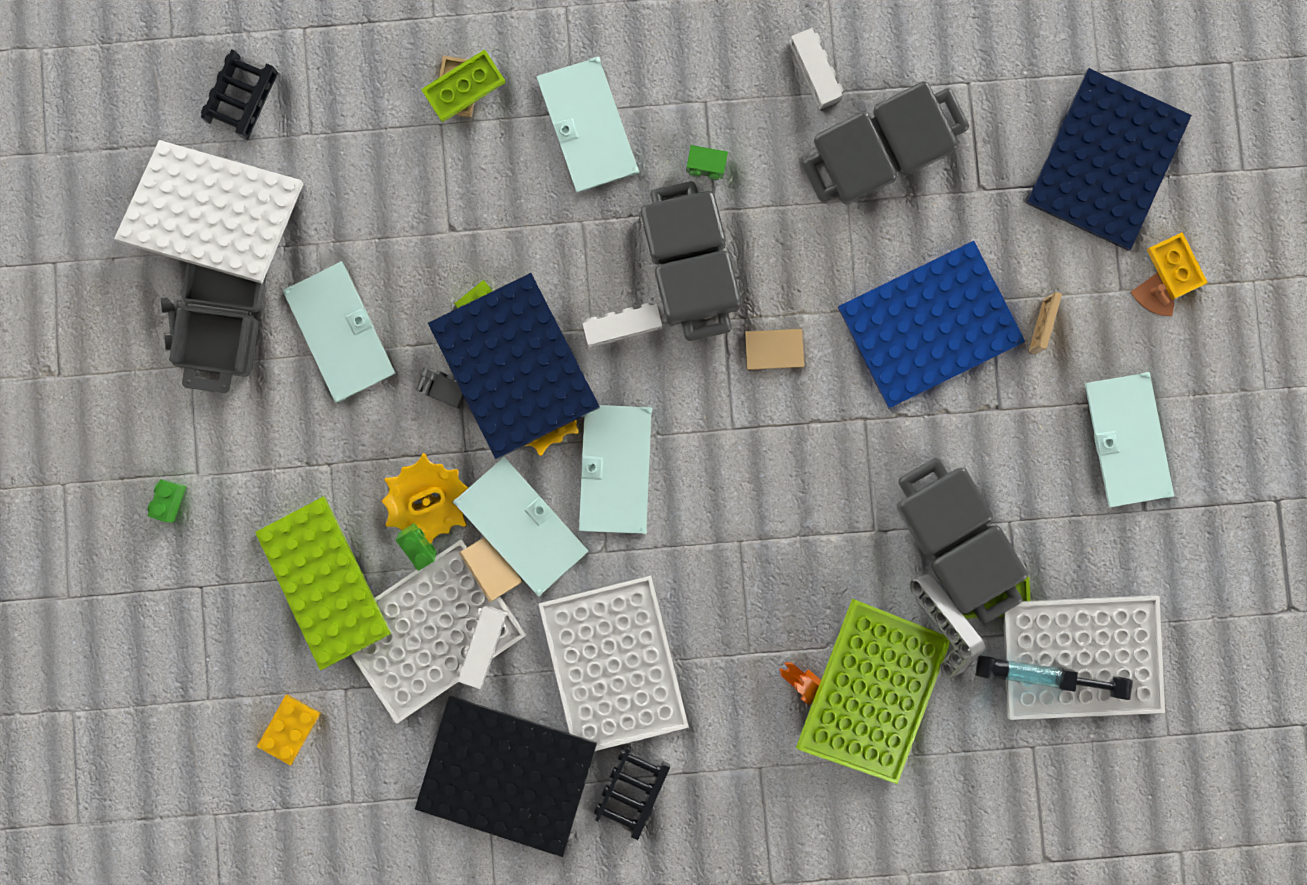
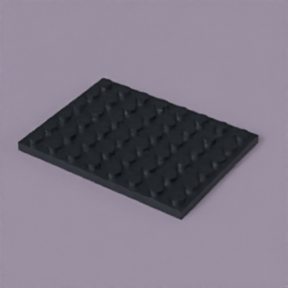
(506, 776)

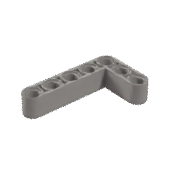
(952, 623)

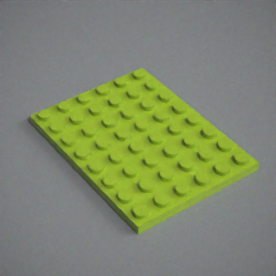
(873, 692)

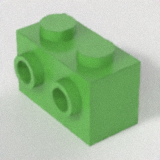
(706, 162)
(166, 500)
(416, 546)

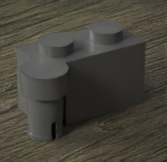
(441, 388)

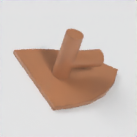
(1154, 296)

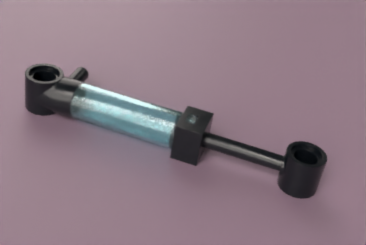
(1048, 676)

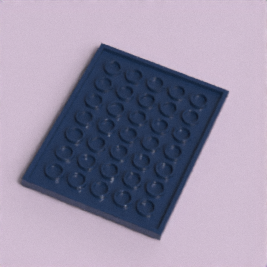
(1108, 159)
(513, 366)

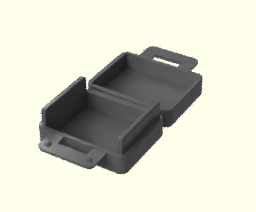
(902, 136)
(694, 272)
(215, 327)
(969, 558)

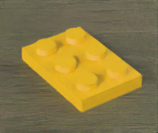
(1177, 266)
(288, 729)

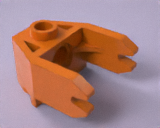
(804, 683)

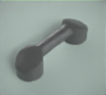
(168, 307)

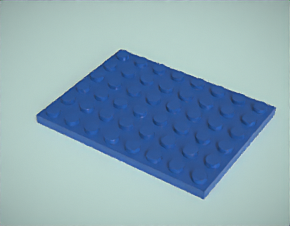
(931, 324)

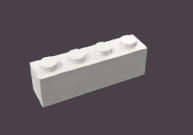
(816, 68)
(622, 325)
(482, 646)

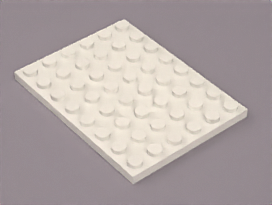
(209, 211)
(429, 630)
(1098, 642)
(614, 663)

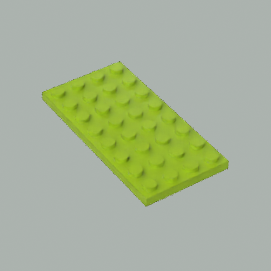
(323, 583)

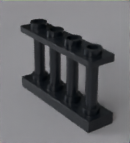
(258, 94)
(642, 807)

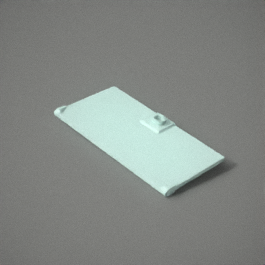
(587, 124)
(339, 332)
(1129, 439)
(615, 469)
(521, 526)

